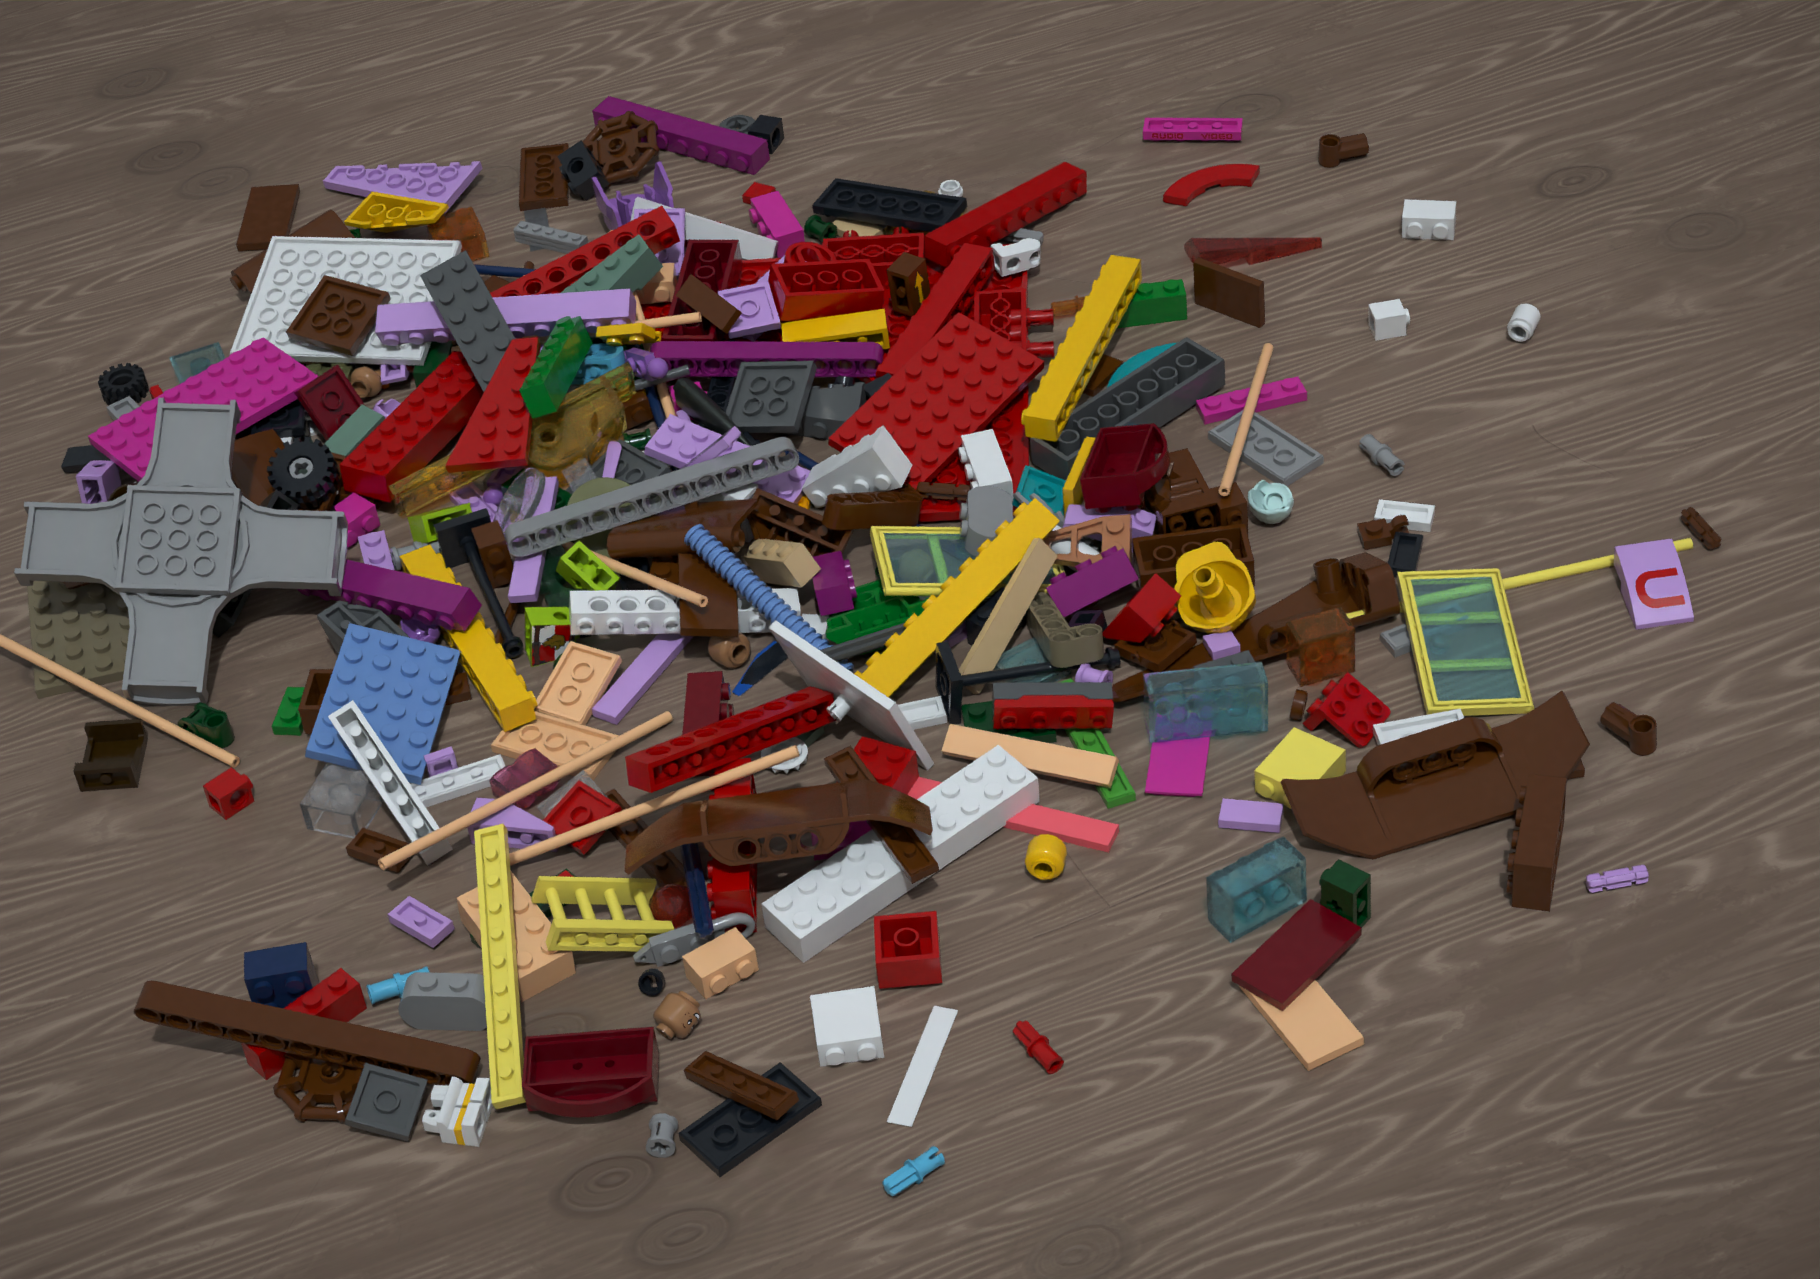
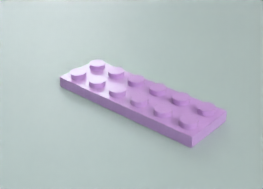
(681, 441)

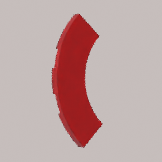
(1195, 183)

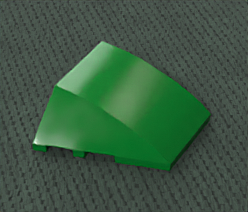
(871, 613)

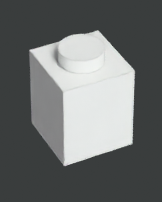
(1388, 319)

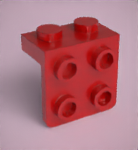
(1349, 709)

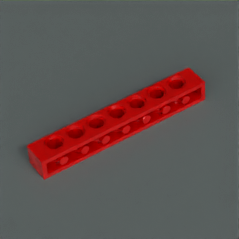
(654, 228)
(729, 739)

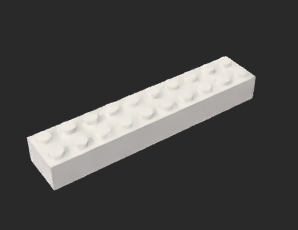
(867, 878)

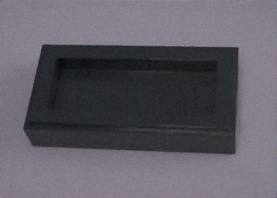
(1405, 552)

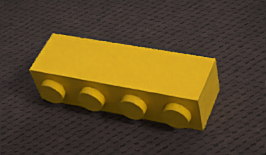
(851, 327)

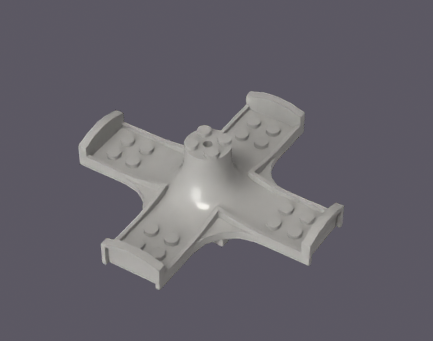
(182, 550)

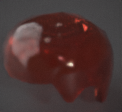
(671, 904)

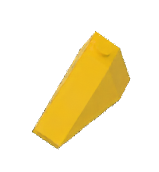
(394, 213)

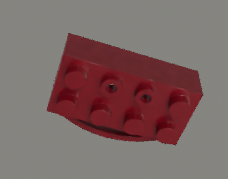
(1123, 466)
(590, 1071)

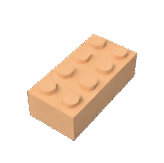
(535, 964)

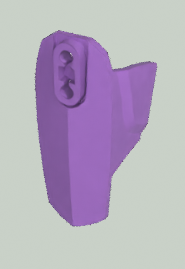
(619, 209)

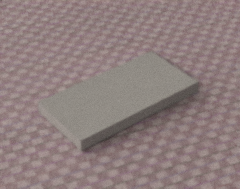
(1268, 449)

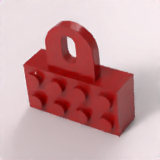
(822, 286)

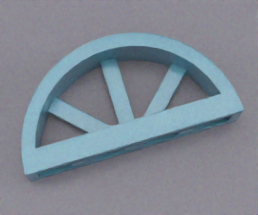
(598, 361)

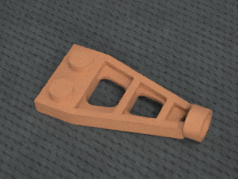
(1114, 529)

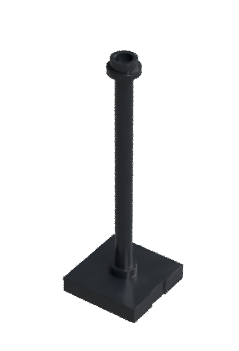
(458, 548)
(950, 682)

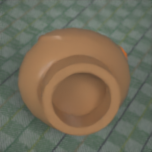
(367, 382)

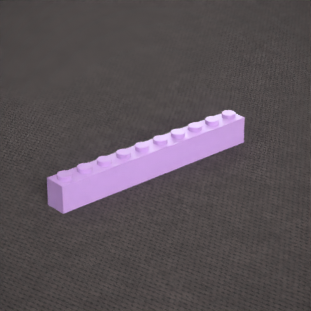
(524, 315)

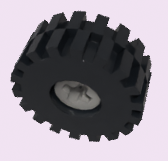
(313, 485)

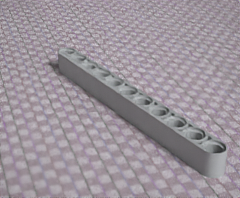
(643, 507)

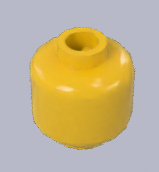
(1045, 857)

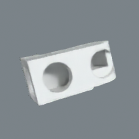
(1016, 256)

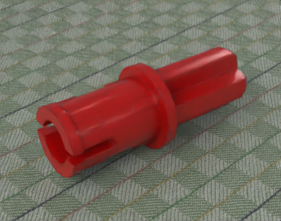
(1038, 1047)

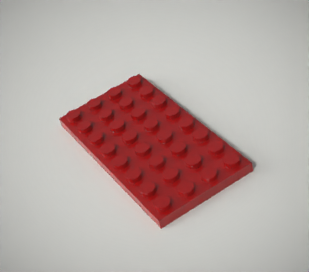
(943, 393)

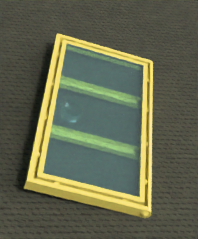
(923, 558)
(1464, 642)

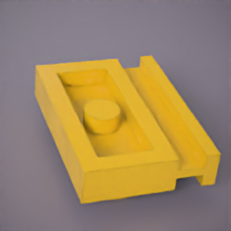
(628, 334)

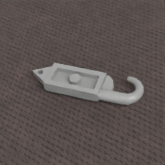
(676, 943)

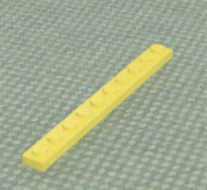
(499, 966)

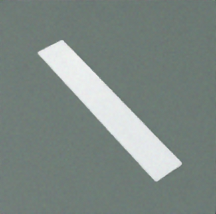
(922, 1066)

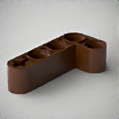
(870, 509)

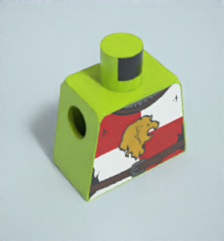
(547, 633)

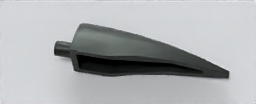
(703, 408)

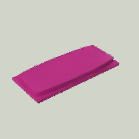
(1178, 767)

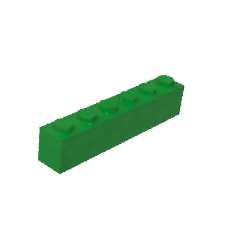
(556, 366)

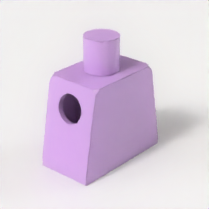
(98, 481)

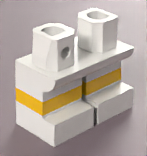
(462, 1111)

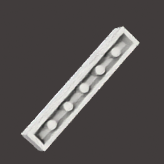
(387, 778)

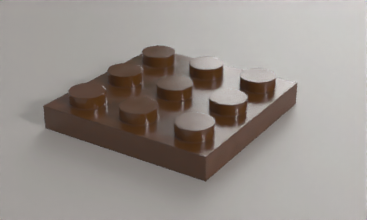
(337, 315)

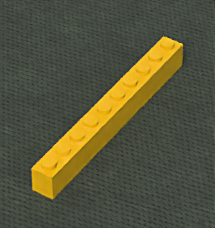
(1082, 348)
(959, 598)
(479, 654)

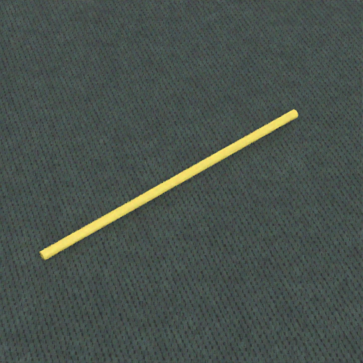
(1559, 572)

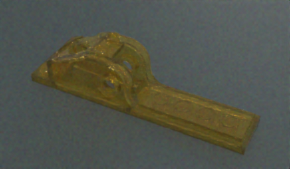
(554, 444)

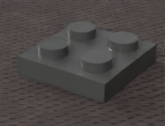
(386, 1102)

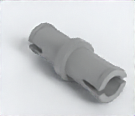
(1381, 454)

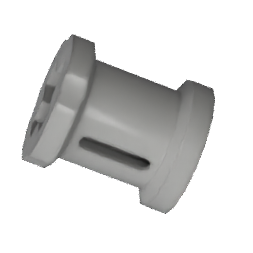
(662, 1135)

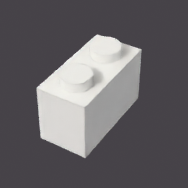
(1429, 219)

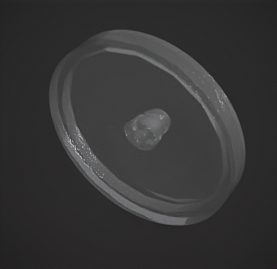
(521, 498)

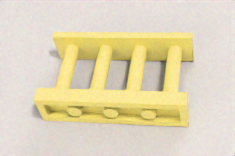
(594, 933)

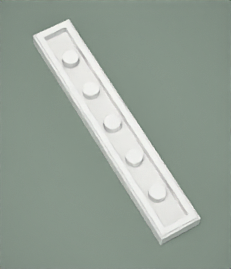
(700, 228)

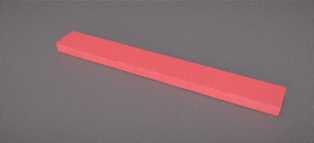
(1044, 820)

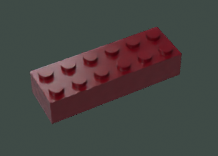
(717, 266)

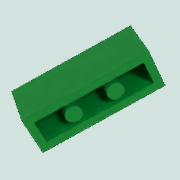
(1156, 304)

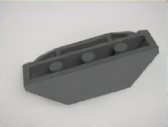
(339, 615)

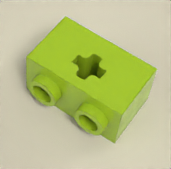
(585, 570)

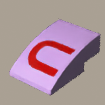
(1653, 584)

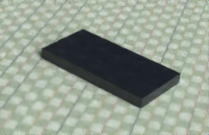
(736, 1131)

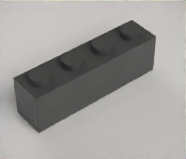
(829, 409)

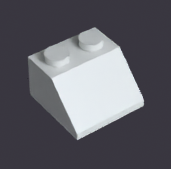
(847, 1026)

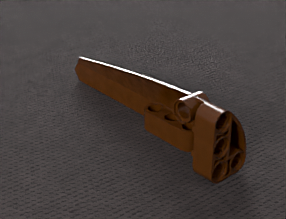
(1351, 583)

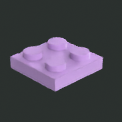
(757, 309)

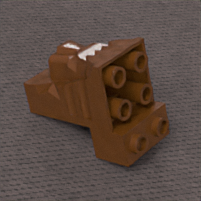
(1187, 503)

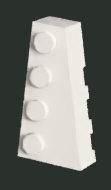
(868, 466)

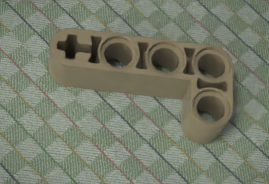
(1060, 643)

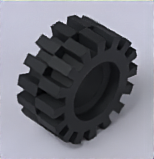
(123, 382)

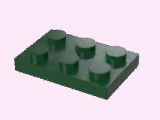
(980, 717)

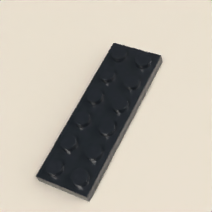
(888, 205)

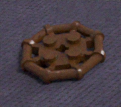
(618, 132)
(317, 1087)

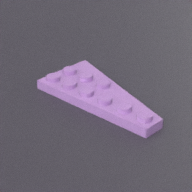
(414, 181)

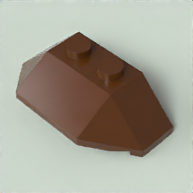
(786, 521)

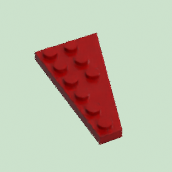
(501, 422)

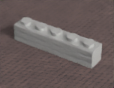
(548, 237)

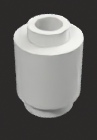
(1523, 322)

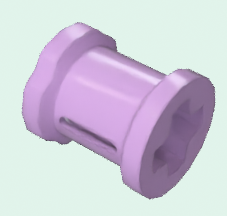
(1088, 674)

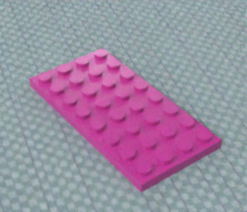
(256, 377)

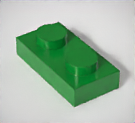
(288, 718)

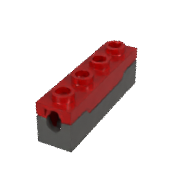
(1052, 705)

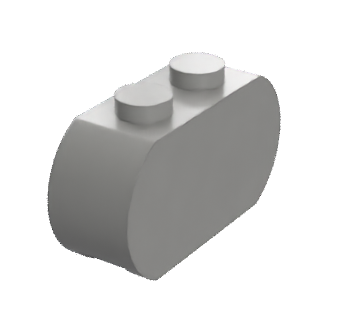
(982, 514)
(444, 1001)

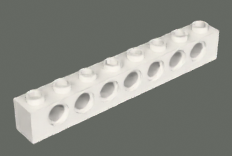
(652, 612)

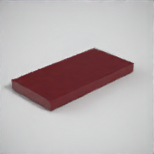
(1296, 954)

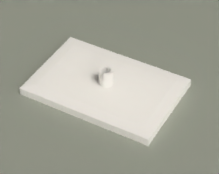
(851, 694)

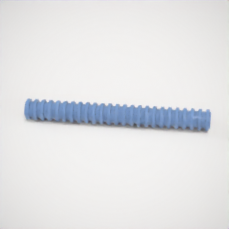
(751, 587)

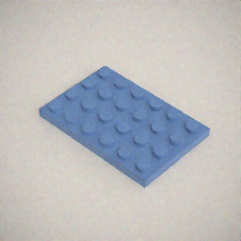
(399, 690)

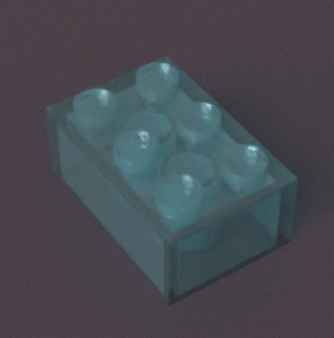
(1256, 889)

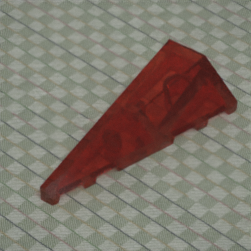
(1252, 249)

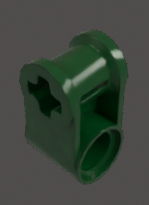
(209, 724)

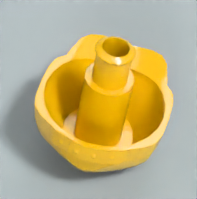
(1213, 589)

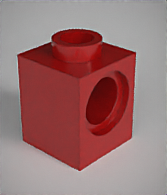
(229, 793)

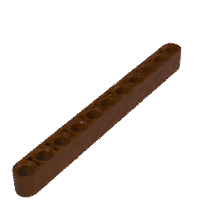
(302, 1033)

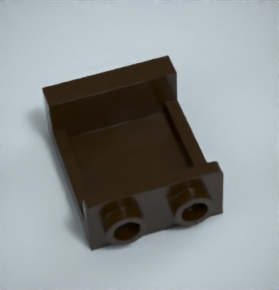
(112, 755)

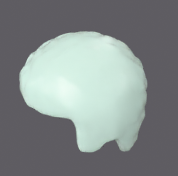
(1270, 502)

